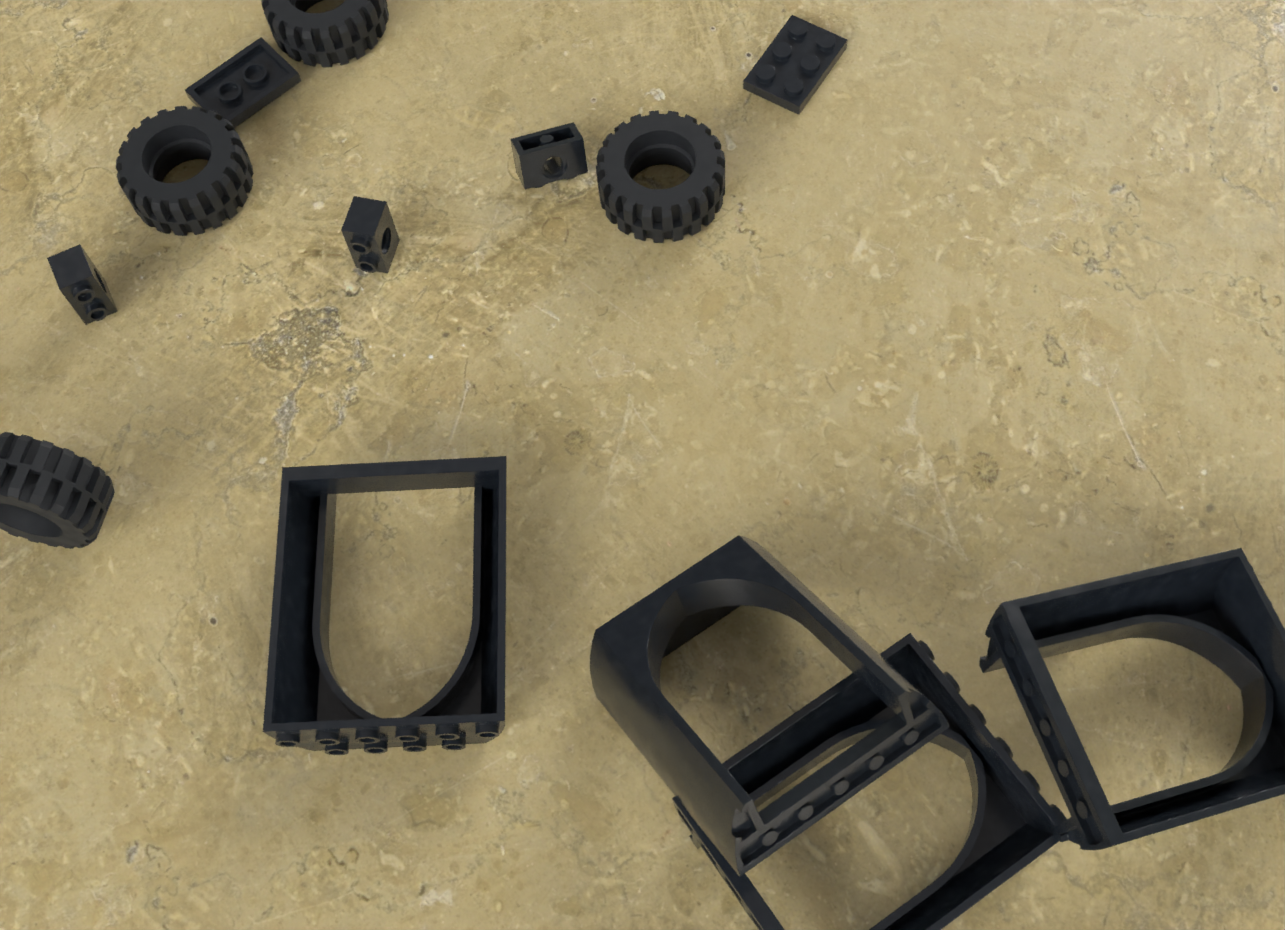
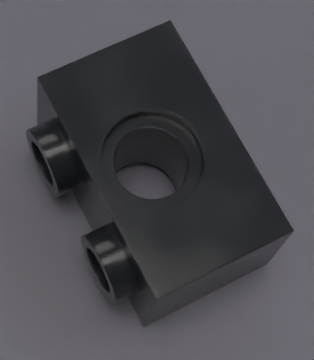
(561, 143)
(370, 234)
(82, 284)

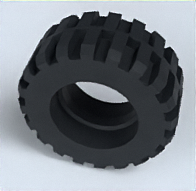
(328, 35)
(174, 139)
(661, 141)
(50, 493)

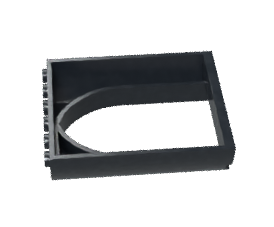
(1197, 603)
(627, 682)
(302, 692)
(1008, 816)

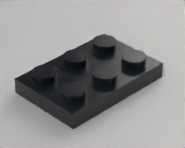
(795, 64)
(244, 83)

